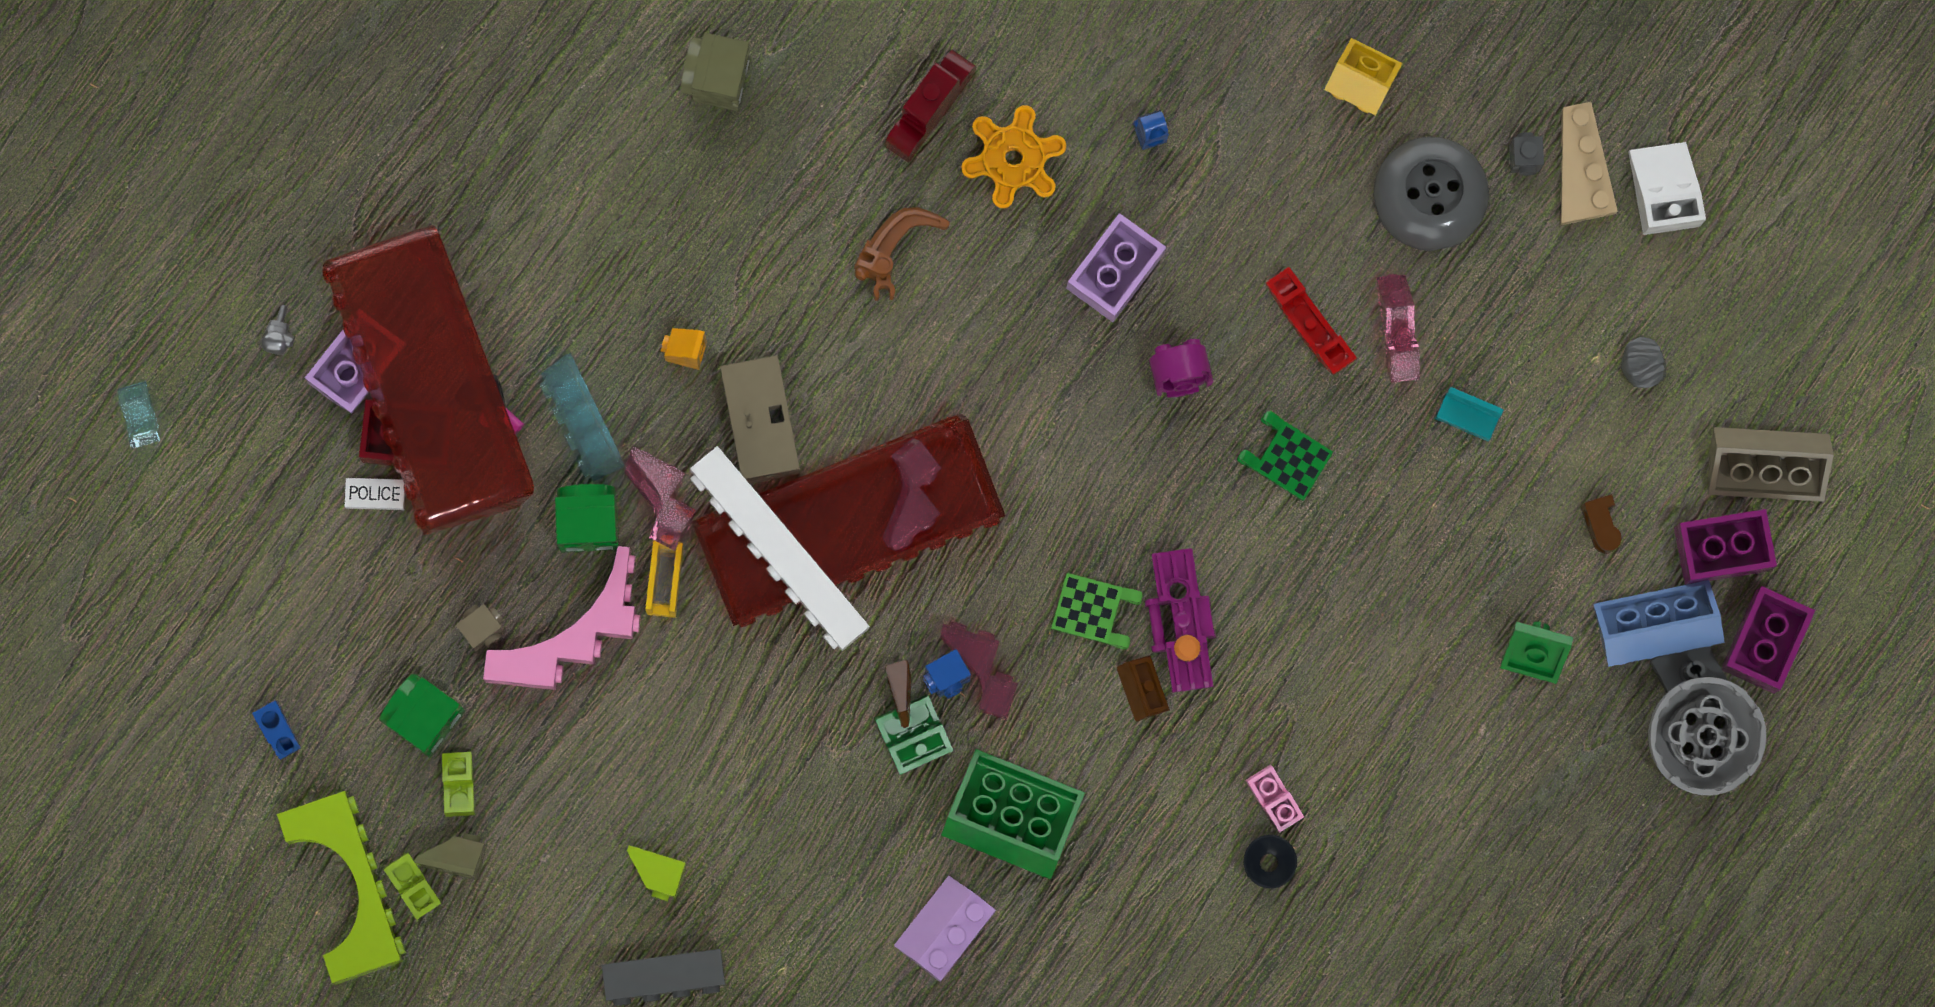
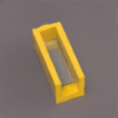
(664, 580)

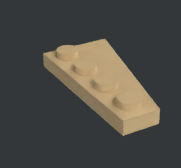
(1585, 178)

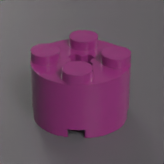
(1180, 368)

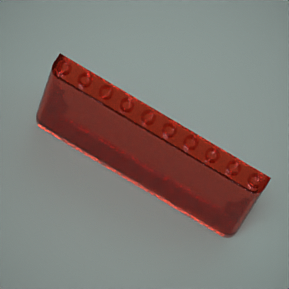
(429, 380)
(844, 514)

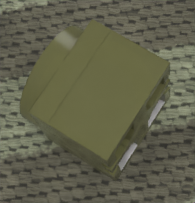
(716, 70)

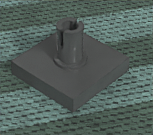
(1687, 665)

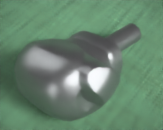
(276, 335)

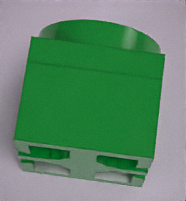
(586, 518)
(421, 714)

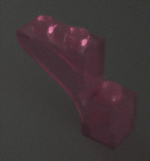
(1399, 328)
(659, 486)
(913, 508)
(979, 654)

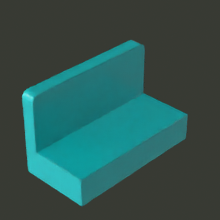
(1469, 414)

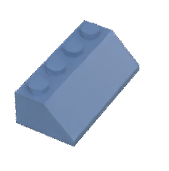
(1659, 623)

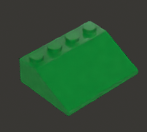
(1013, 814)

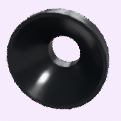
(1281, 850)

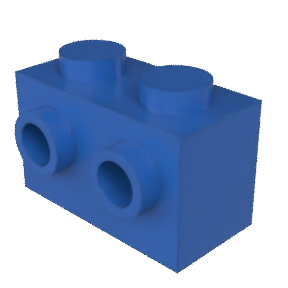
(946, 675)

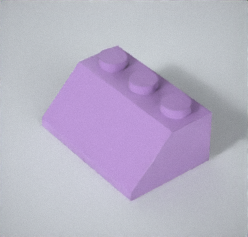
(338, 375)
(945, 928)

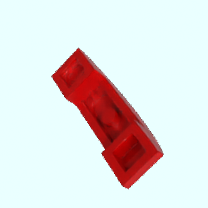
(1309, 322)

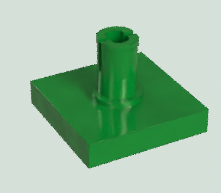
(1536, 651)

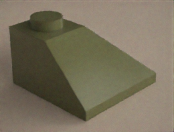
(456, 857)

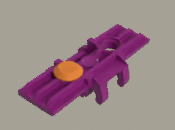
(1192, 621)

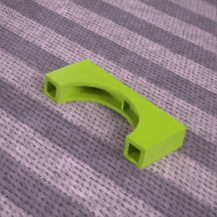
(372, 939)

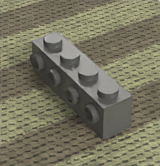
(663, 975)

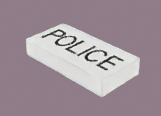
(374, 494)

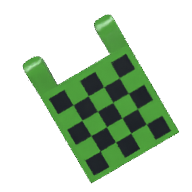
(1090, 608)

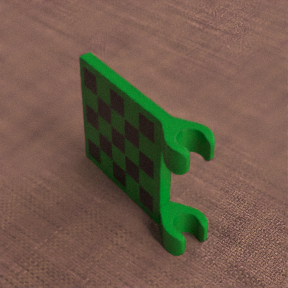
(1291, 458)

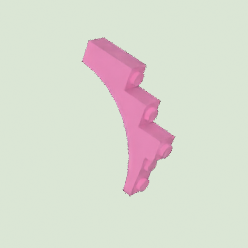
(608, 617)

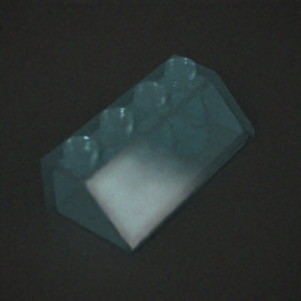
(582, 418)

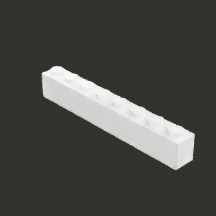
(779, 548)

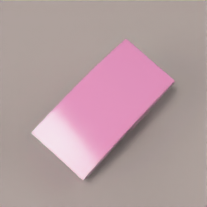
(1274, 798)

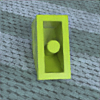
(658, 872)

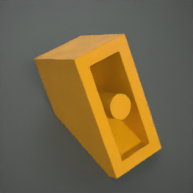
(685, 347)

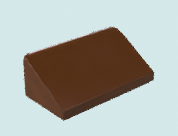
(1142, 688)

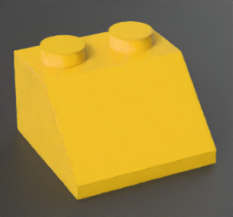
(1363, 76)

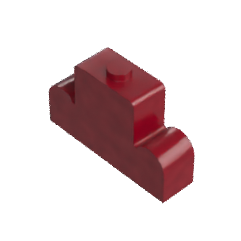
(929, 104)

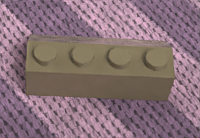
(1769, 464)

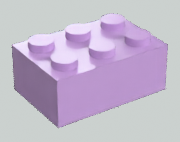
(1116, 267)

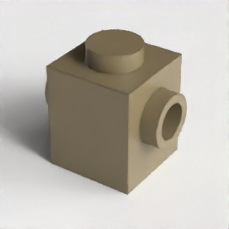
(481, 626)

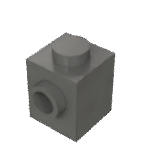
(1526, 154)

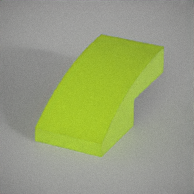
(458, 784)
(412, 885)

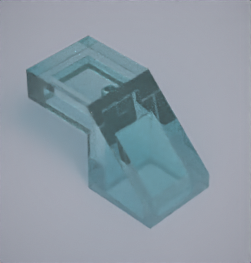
(139, 414)

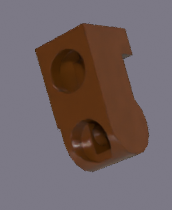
(1600, 525)

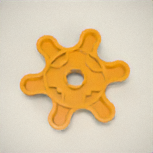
(1019, 138)

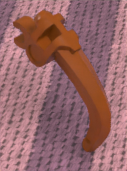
(875, 258)

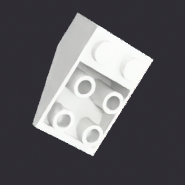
(1666, 188)

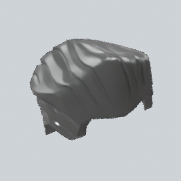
(1643, 363)

